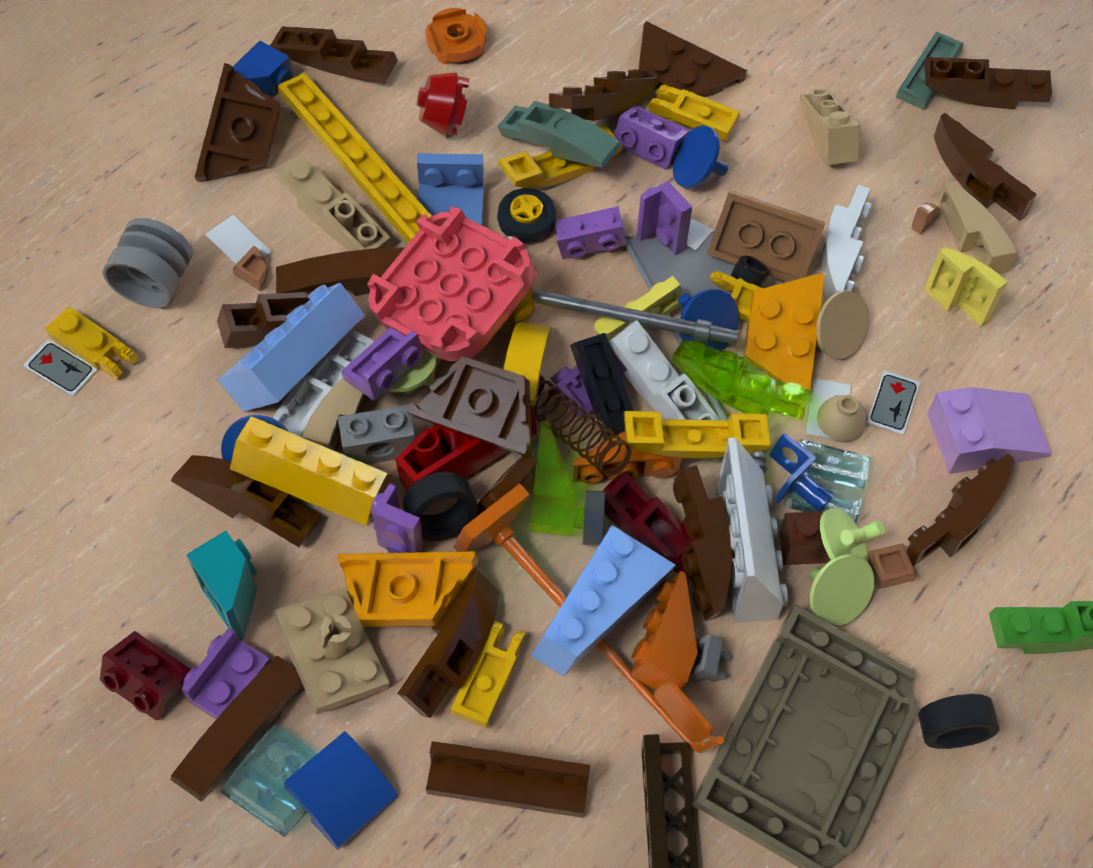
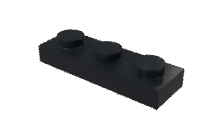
(602, 382)

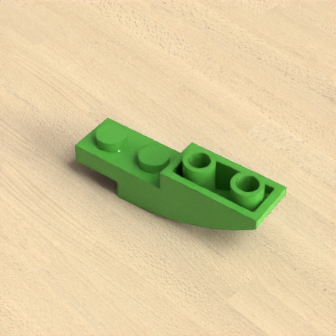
(1044, 628)

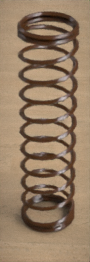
(599, 465)

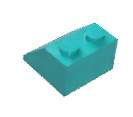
(226, 579)

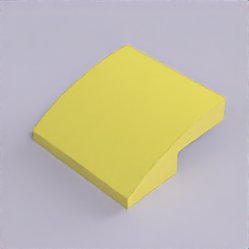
(965, 283)

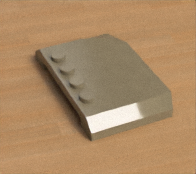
(811, 743)

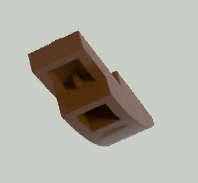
(984, 86)
(607, 96)
(972, 167)
(234, 493)
(965, 513)
(710, 554)
(455, 648)

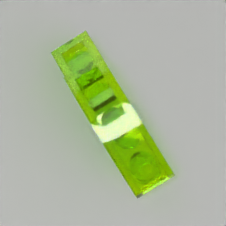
(727, 379)

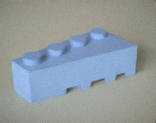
(292, 348)
(607, 591)

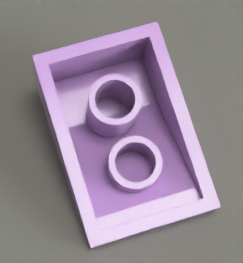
(985, 425)

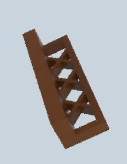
(508, 779)

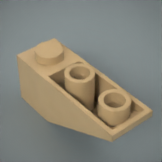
(831, 126)

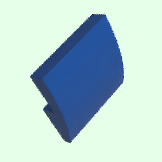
(341, 790)

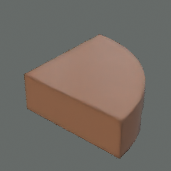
(924, 216)
(252, 268)

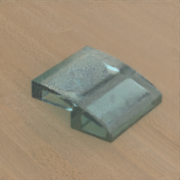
(838, 472)
(260, 779)

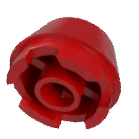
(443, 102)

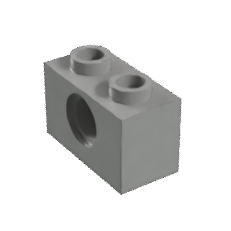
(376, 434)

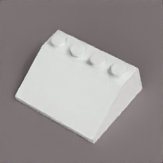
(755, 562)

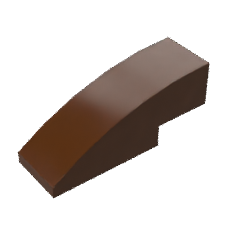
(250, 322)

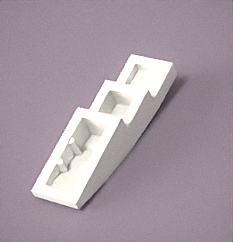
(313, 387)

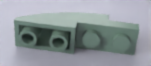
(562, 132)

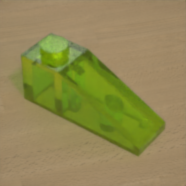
(553, 495)

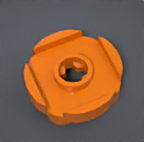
(456, 49)

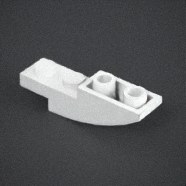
(842, 245)
(657, 379)

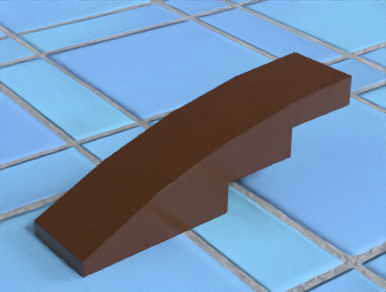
(337, 56)
(349, 268)
(237, 729)

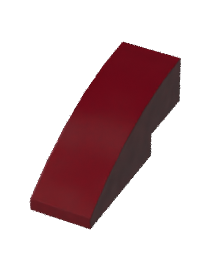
(645, 519)

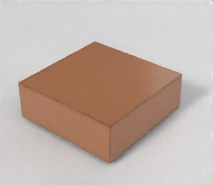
(891, 565)

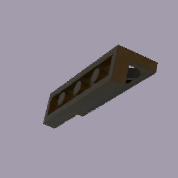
(654, 803)

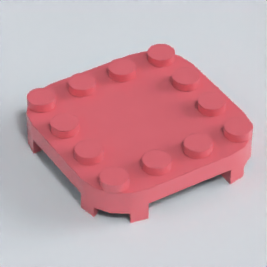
(452, 285)

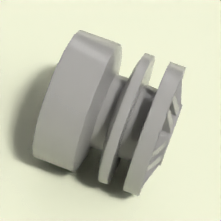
(148, 262)

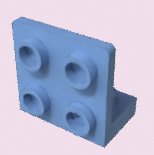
(452, 182)

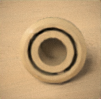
(842, 418)

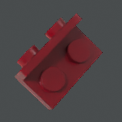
(142, 674)

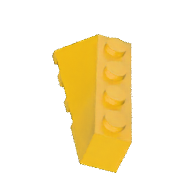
(307, 470)

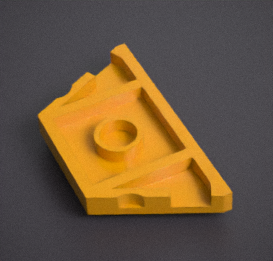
(783, 329)
(405, 586)

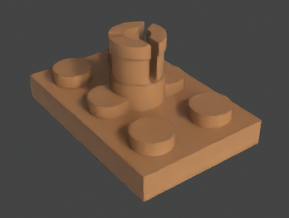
(768, 233)

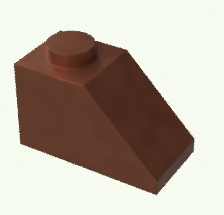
(802, 539)

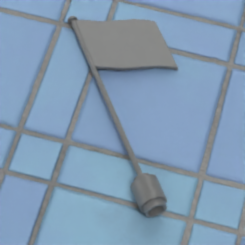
(692, 271)

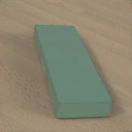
(913, 88)

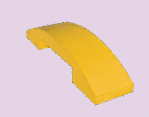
(544, 168)
(527, 353)
(694, 438)

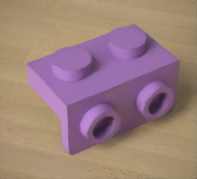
(383, 362)
(395, 528)

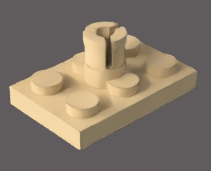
(330, 650)

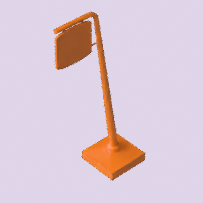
(668, 698)

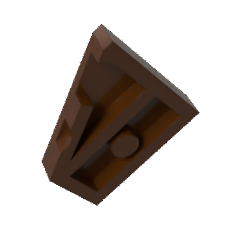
(516, 474)

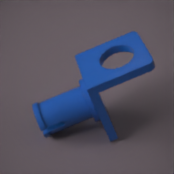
(799, 481)

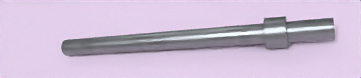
(701, 330)

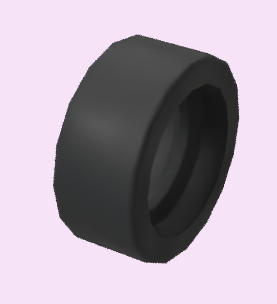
(435, 488)
(958, 721)

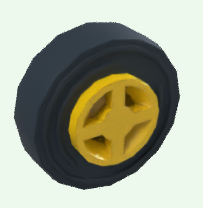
(533, 205)

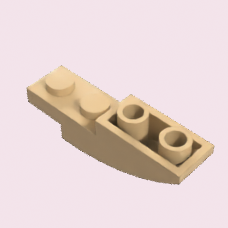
(328, 208)

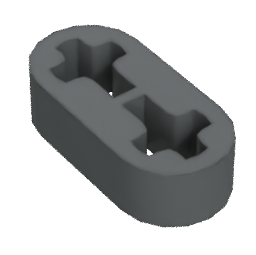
(593, 517)

